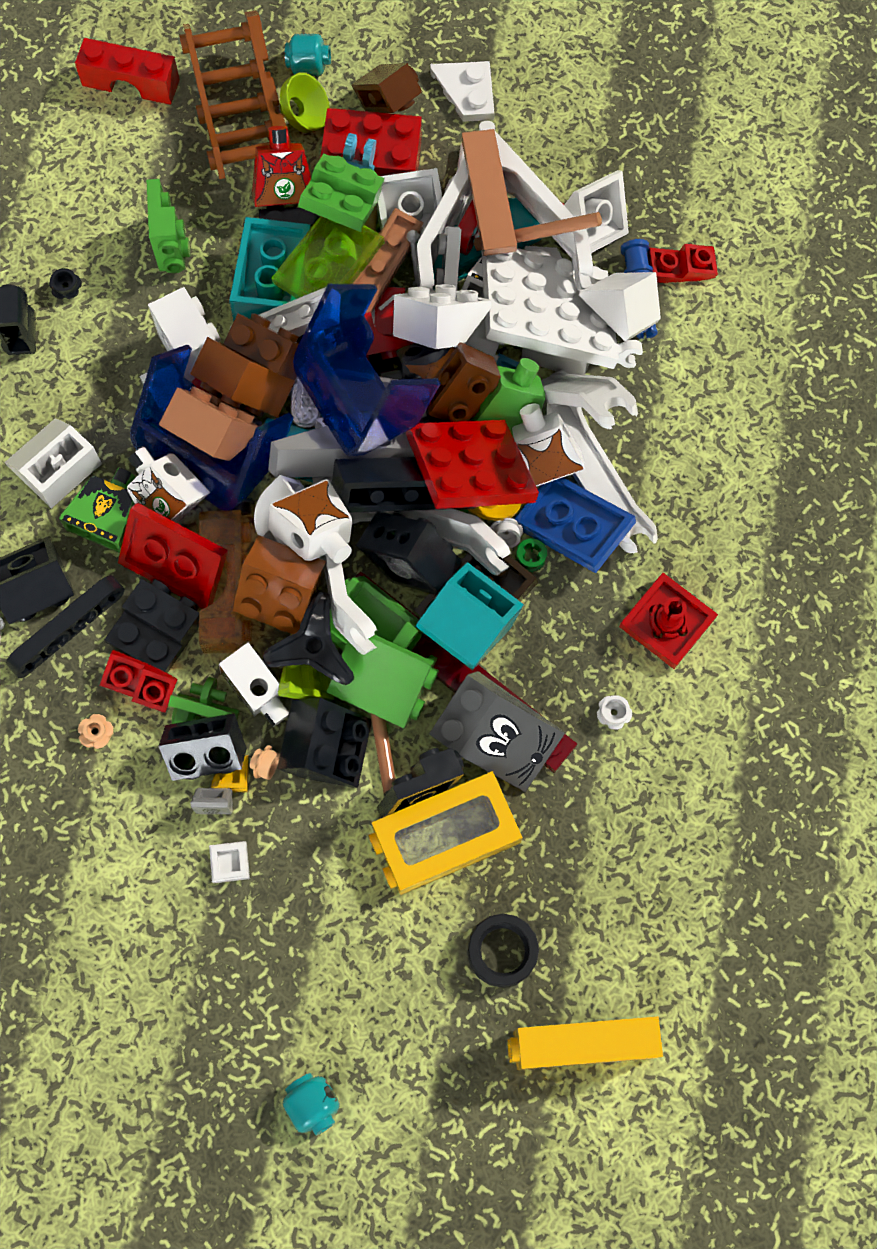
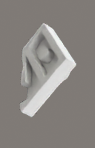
(467, 87)

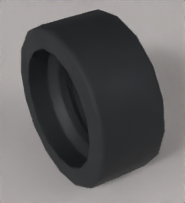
(530, 944)

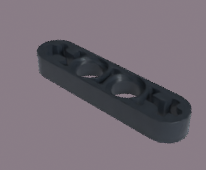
(65, 626)

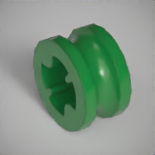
(533, 544)

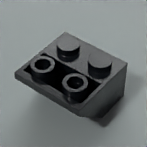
(324, 742)

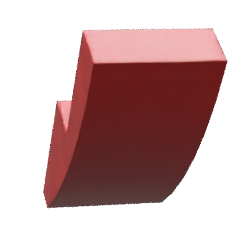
(683, 265)
(139, 680)

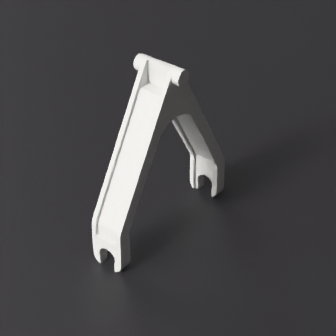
(528, 190)
(596, 394)
(454, 526)

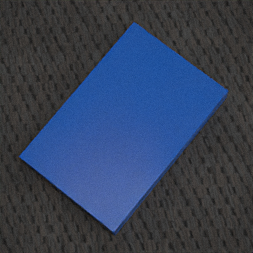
(575, 523)

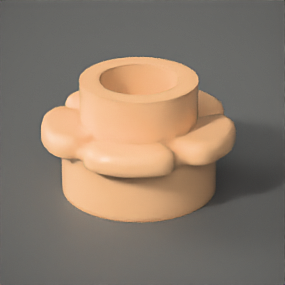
(98, 740)
(264, 763)

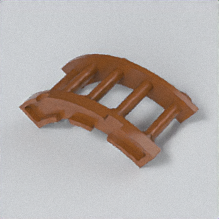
(265, 100)

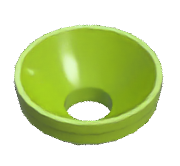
(310, 99)

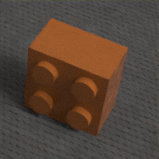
(240, 379)
(277, 585)

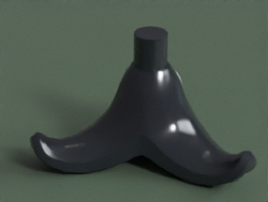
(312, 644)

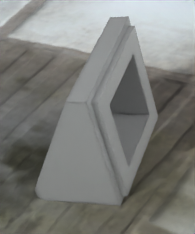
(212, 801)

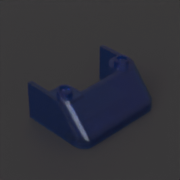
(344, 383)
(226, 480)

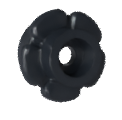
(61, 277)

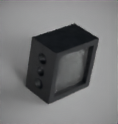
(409, 552)

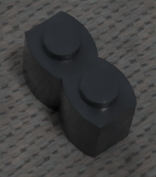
(16, 321)

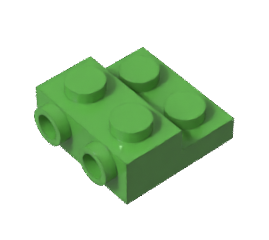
(342, 192)
(166, 230)

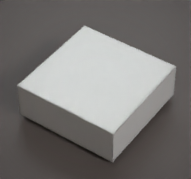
(229, 862)

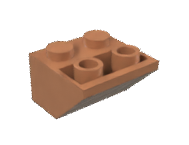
(208, 423)

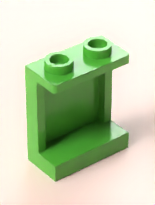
(389, 617)
(386, 681)

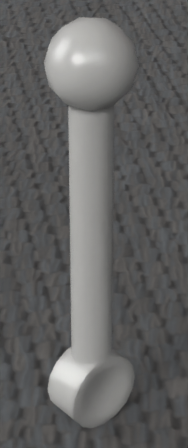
(413, 237)

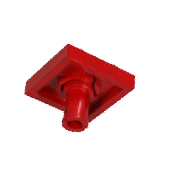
(676, 610)

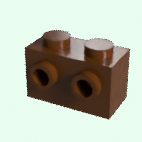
(388, 88)
(262, 344)
(464, 385)

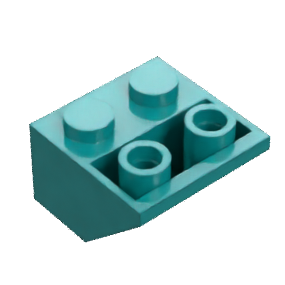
(470, 616)

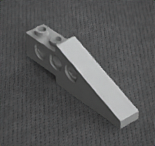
(316, 450)

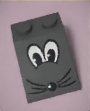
(497, 731)

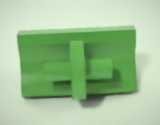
(187, 706)

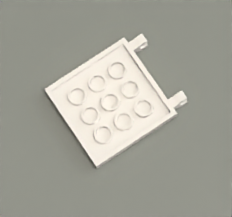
(542, 310)

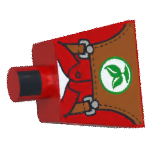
(279, 170)

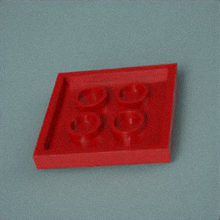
(471, 464)

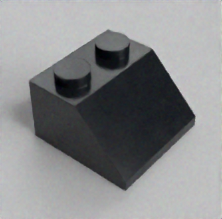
(32, 581)

